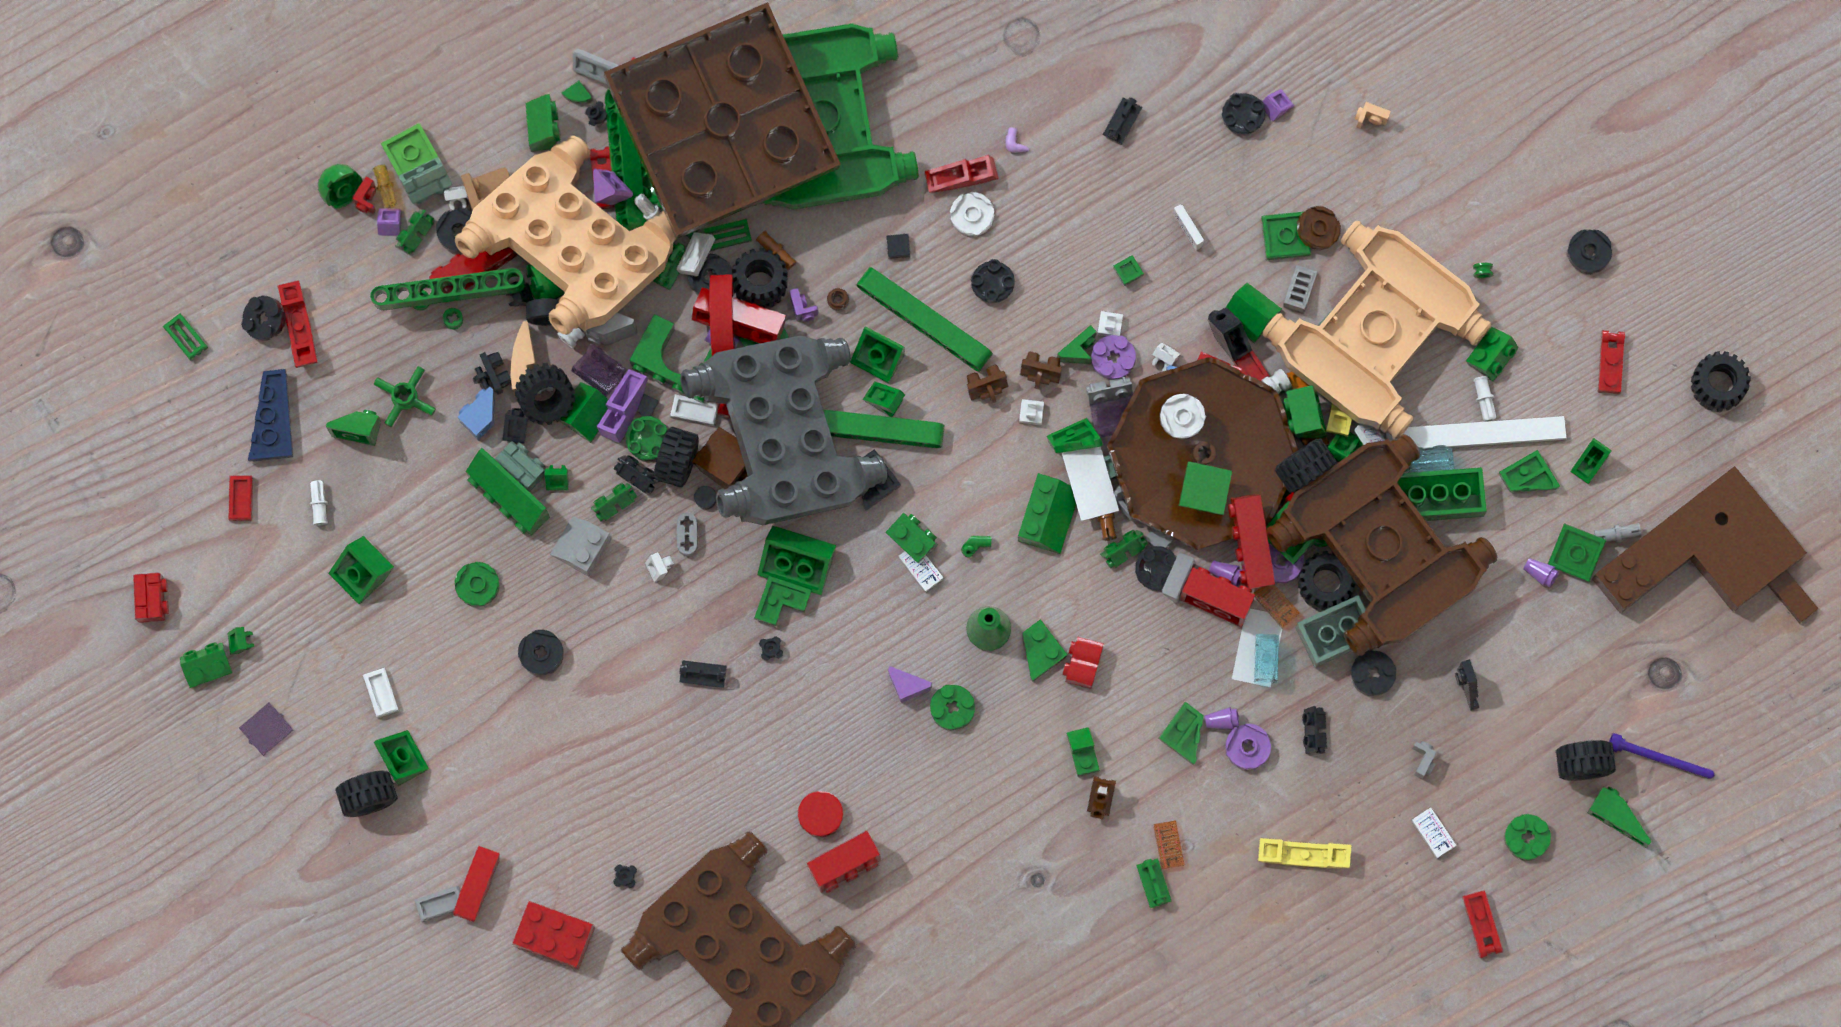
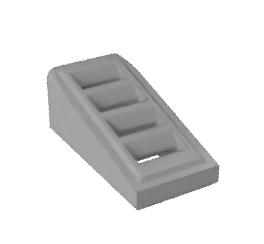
(1293, 304)

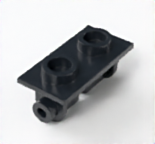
(1122, 120)
(644, 476)
(702, 674)
(1313, 720)

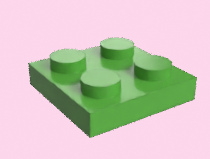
(409, 149)

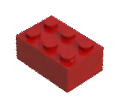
(1217, 596)
(844, 862)
(553, 935)

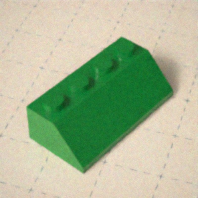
(507, 493)
(1446, 493)

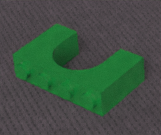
(649, 354)

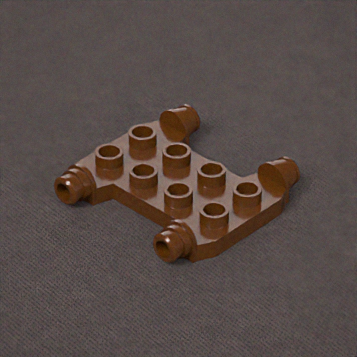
(1382, 543)
(737, 942)

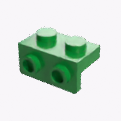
(1493, 353)
(911, 537)
(205, 664)

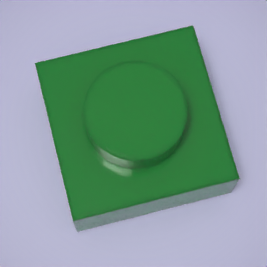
(1128, 270)

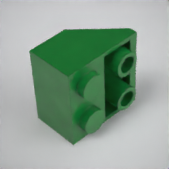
(541, 124)

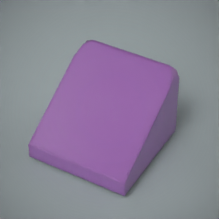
(1277, 104)
(389, 222)

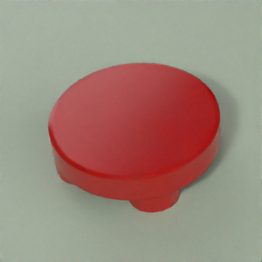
(820, 814)

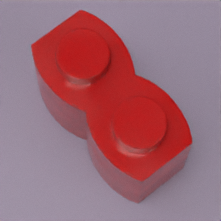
(1084, 662)

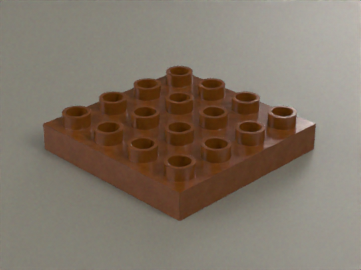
(721, 120)

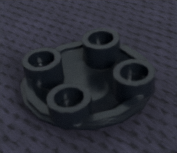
(1243, 113)
(992, 281)
(1154, 567)

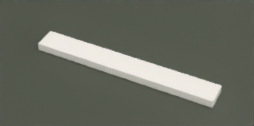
(1488, 432)

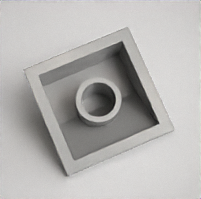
(614, 330)
(581, 545)

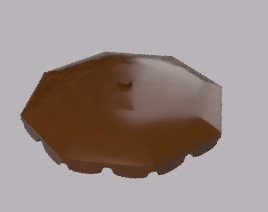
(1241, 433)

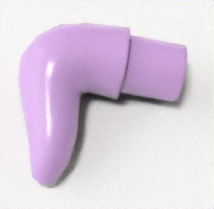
(1011, 144)

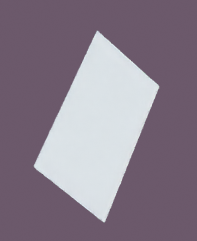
(1090, 482)
(1256, 623)

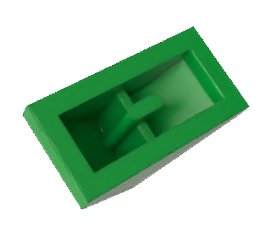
(1591, 461)

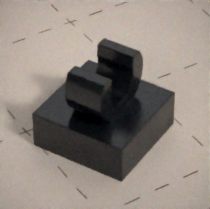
(522, 297)

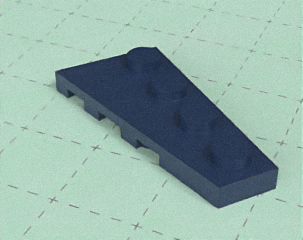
(272, 419)

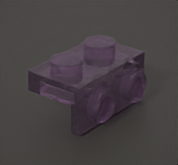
(599, 370)
(1107, 415)

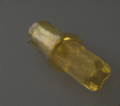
(385, 186)

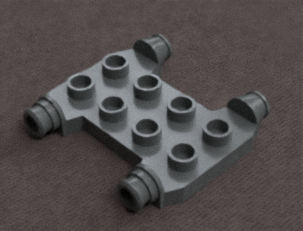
(782, 429)

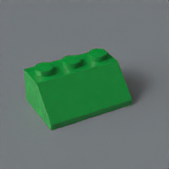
(1048, 514)
(796, 559)

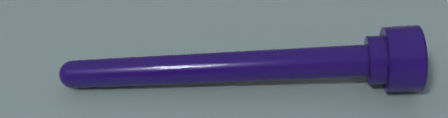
(1620, 744)

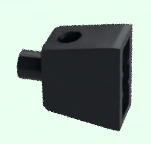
(1224, 324)

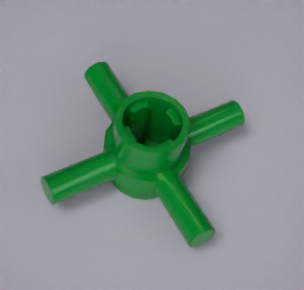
(403, 388)

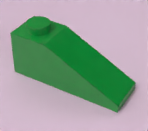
(1615, 812)

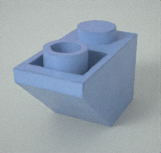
(480, 415)

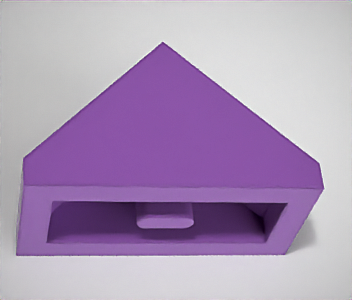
(609, 188)
(908, 685)

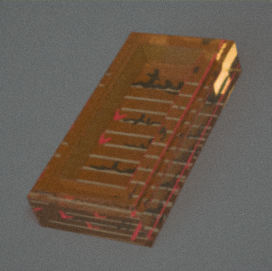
(1276, 604)
(1168, 845)

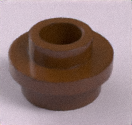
(837, 292)

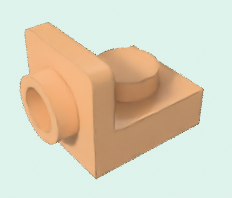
(1372, 112)

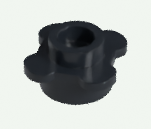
(596, 114)
(771, 642)
(620, 871)

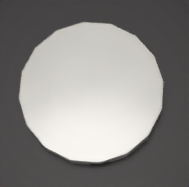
(972, 214)
(1182, 416)

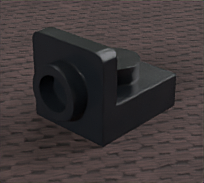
(515, 426)

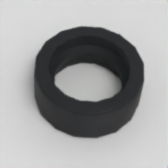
(538, 311)

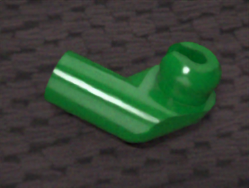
(974, 543)

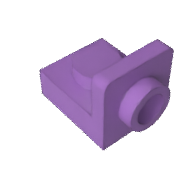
(799, 302)

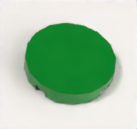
(477, 584)

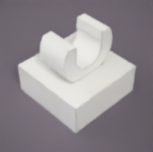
(456, 193)
(1110, 324)
(1165, 354)
(1031, 412)
(658, 567)

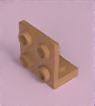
(481, 186)

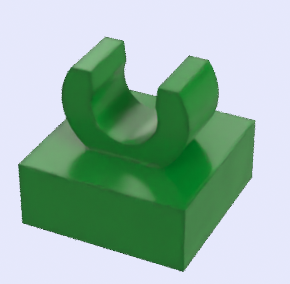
(556, 478)
(237, 640)

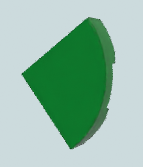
(577, 93)

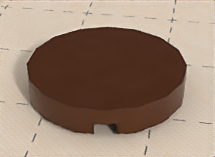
(1318, 228)

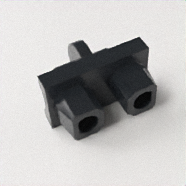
(490, 362)

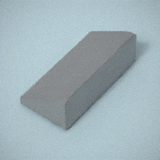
(1178, 577)

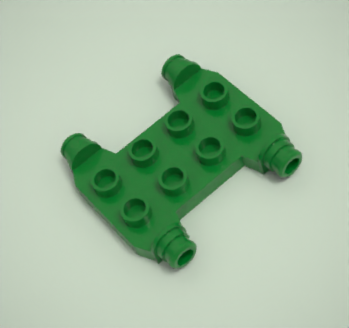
(832, 70)

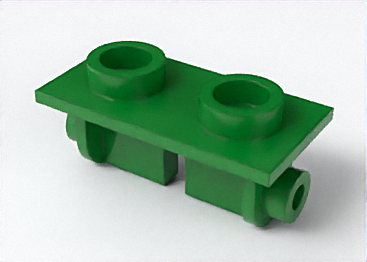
(408, 237)
(670, 274)
(606, 506)
(1116, 551)
(1153, 883)

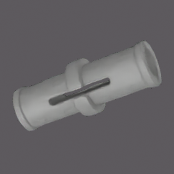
(1619, 533)

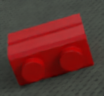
(149, 597)

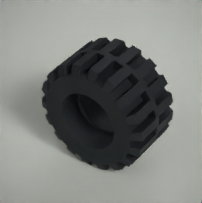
(765, 263)
(1733, 369)
(549, 409)
(676, 457)
(1305, 465)
(1317, 597)
(1585, 760)
(366, 793)

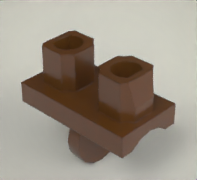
(1041, 372)
(987, 386)
(1101, 797)

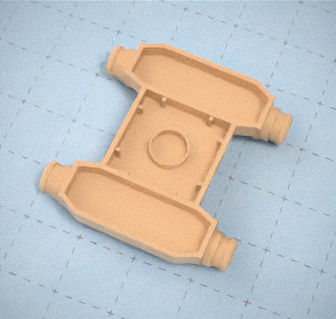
(568, 238)
(1377, 327)

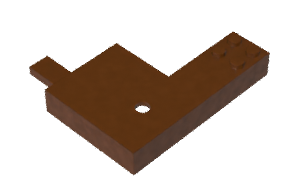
(1733, 557)

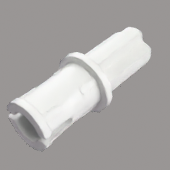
(647, 207)
(1485, 398)
(318, 503)

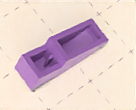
(622, 406)

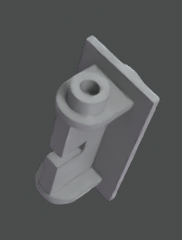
(1118, 389)

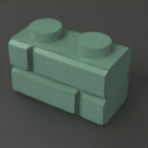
(425, 181)
(521, 466)

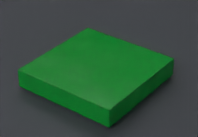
(1281, 236)
(1205, 488)
(1576, 552)

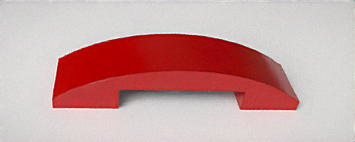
(721, 313)
(298, 324)

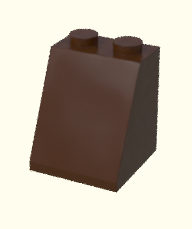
(721, 459)

